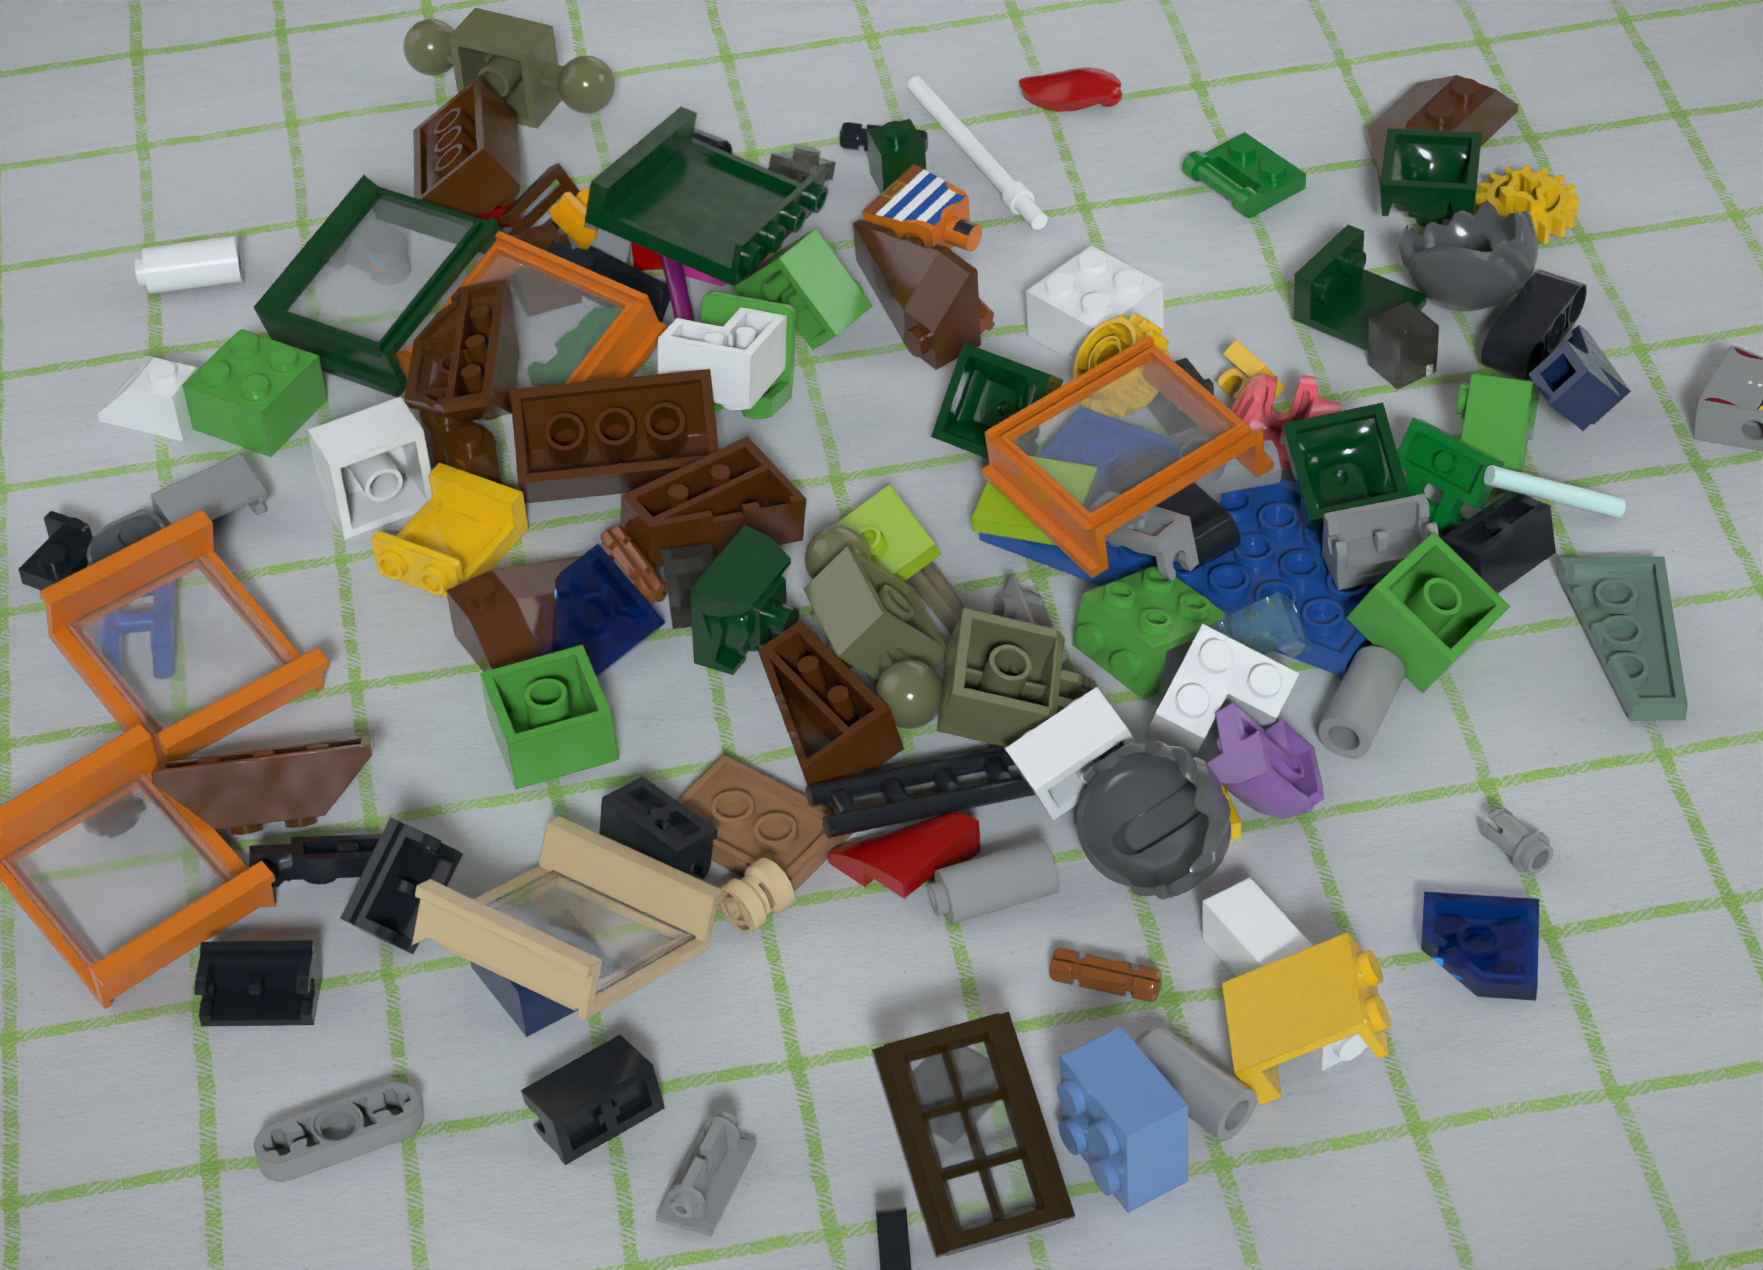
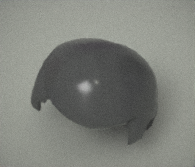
(1472, 259)
(1154, 819)

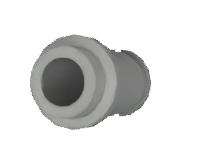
(1528, 849)

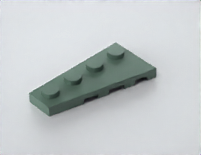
(1632, 628)

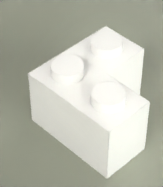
(741, 355)
(1213, 677)
(1065, 747)

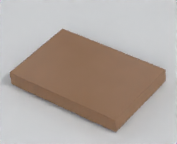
(760, 820)

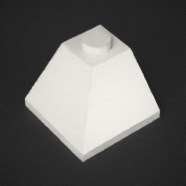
(152, 400)

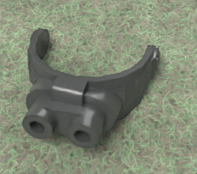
(122, 534)

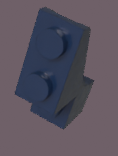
(1579, 380)

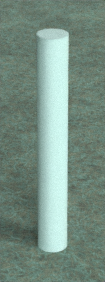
(1554, 491)

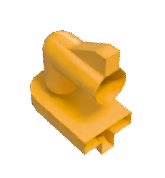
(570, 217)

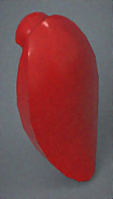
(1072, 89)

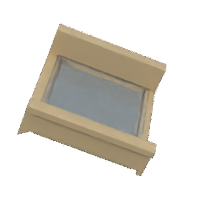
(579, 924)

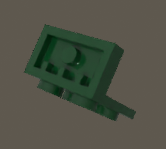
(1340, 295)

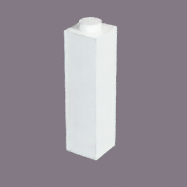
(1253, 932)

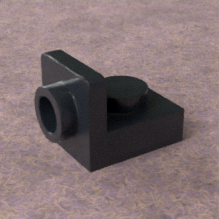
(60, 554)

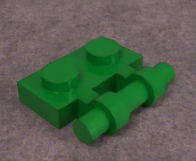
(1447, 464)

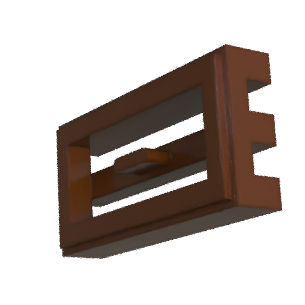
(513, 213)

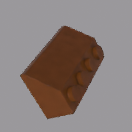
(468, 152)
(610, 433)

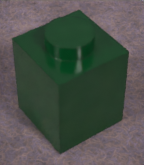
(893, 151)

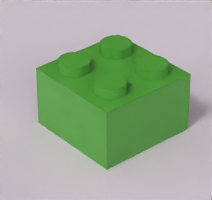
(255, 392)
(1428, 611)
(549, 716)

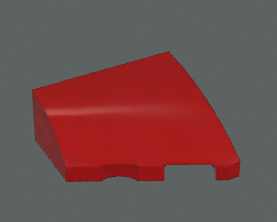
(911, 853)

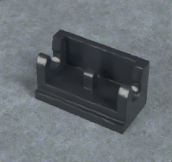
(1505, 539)
(657, 826)
(385, 893)
(258, 983)
(594, 1098)

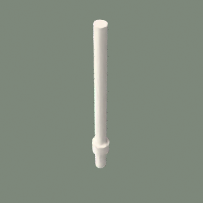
(1014, 193)

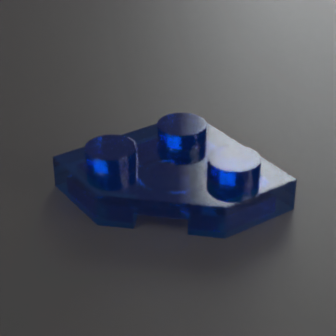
(600, 611)
(1484, 942)

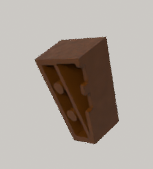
(713, 502)
(827, 710)

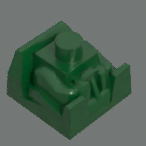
(1430, 173)
(983, 394)
(1343, 461)
(740, 601)

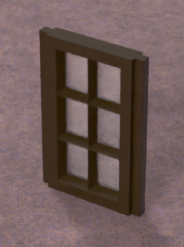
(972, 1134)

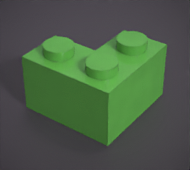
(812, 283)
(1499, 416)

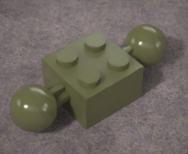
(515, 59)
(875, 625)

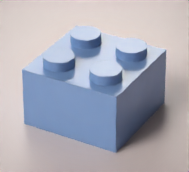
(1123, 1119)

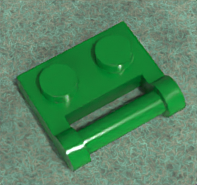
(1246, 174)

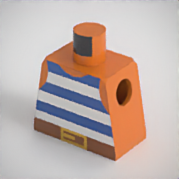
(927, 209)

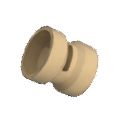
(756, 895)

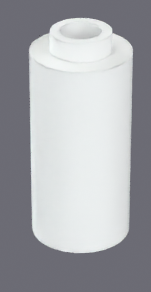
(190, 265)

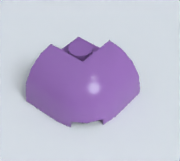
(1267, 768)

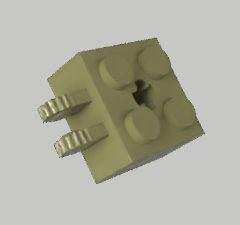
(1004, 678)

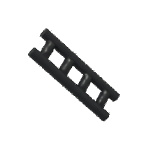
(901, 807)

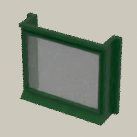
(371, 281)

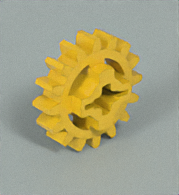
(1544, 197)

